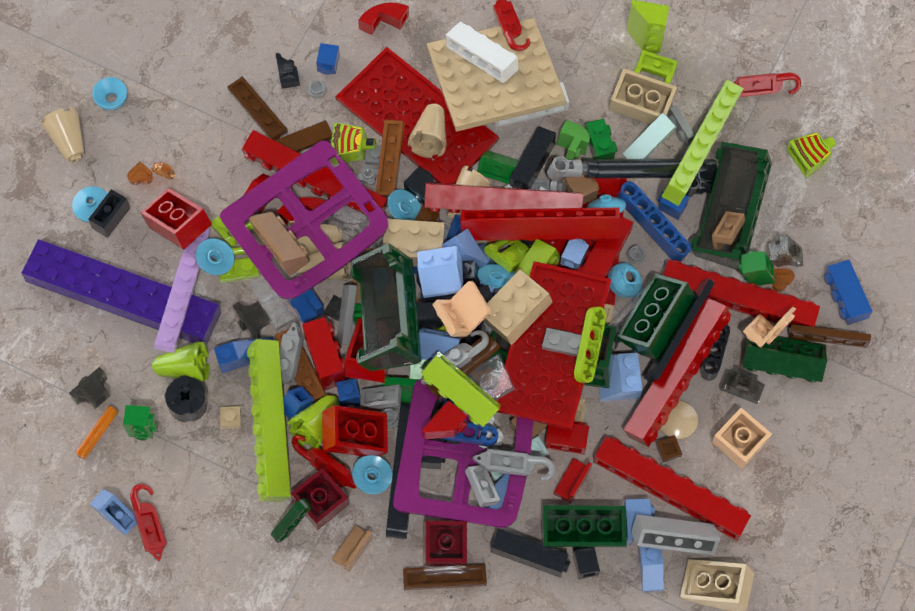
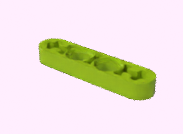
(597, 325)

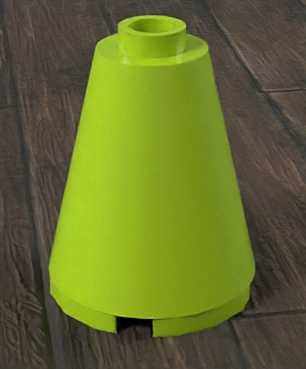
(185, 361)
(309, 421)

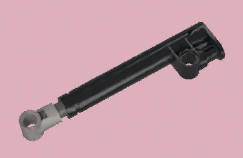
(633, 168)

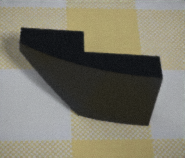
(287, 72)

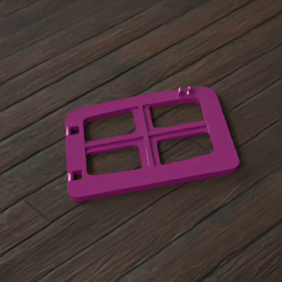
(306, 222)
(416, 447)

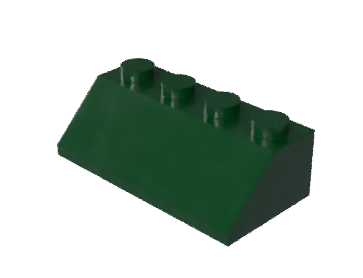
(656, 315)
(787, 357)
(583, 526)

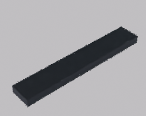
(660, 364)

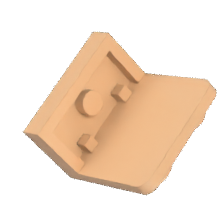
(463, 311)
(763, 332)

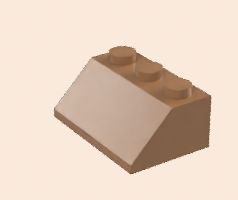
(280, 242)

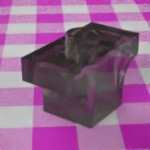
(785, 252)
(251, 318)
(743, 385)
(91, 389)

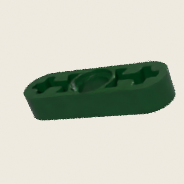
(291, 520)

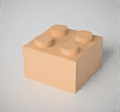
(741, 438)

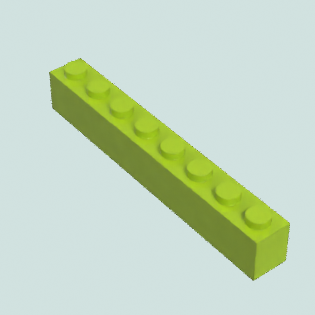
(702, 143)
(268, 421)

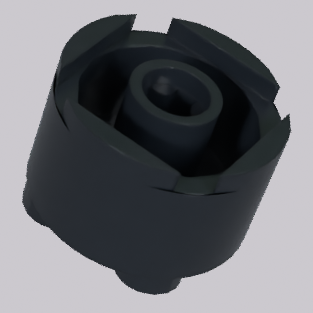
(185, 388)

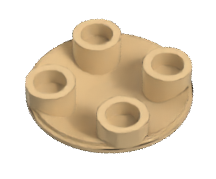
(681, 421)

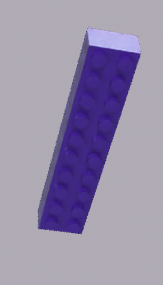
(114, 290)

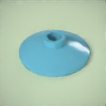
(607, 201)
(403, 205)
(80, 206)
(219, 251)
(494, 275)
(373, 466)

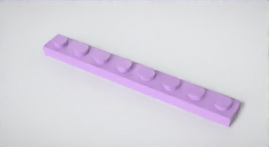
(179, 297)

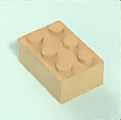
(641, 97)
(414, 236)
(517, 306)

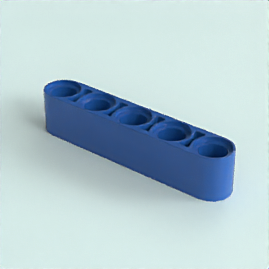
(657, 230)

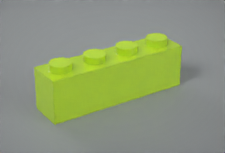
(541, 253)
(460, 389)

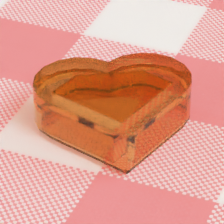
(163, 170)
(140, 174)
(782, 278)

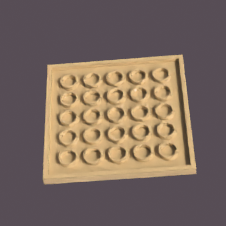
(480, 99)

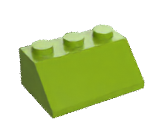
(647, 24)

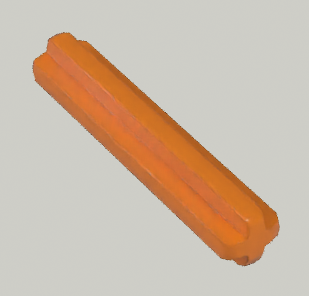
(96, 432)

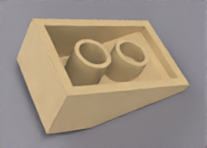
(717, 584)

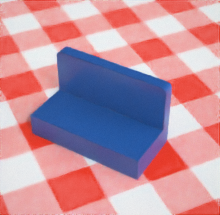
(307, 306)

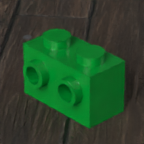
(600, 141)
(757, 268)
(139, 422)

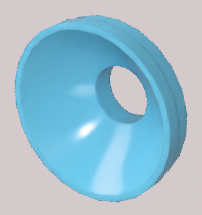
(108, 87)
(619, 282)

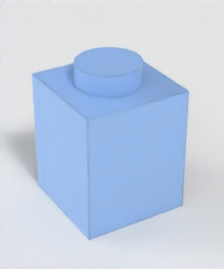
(574, 254)

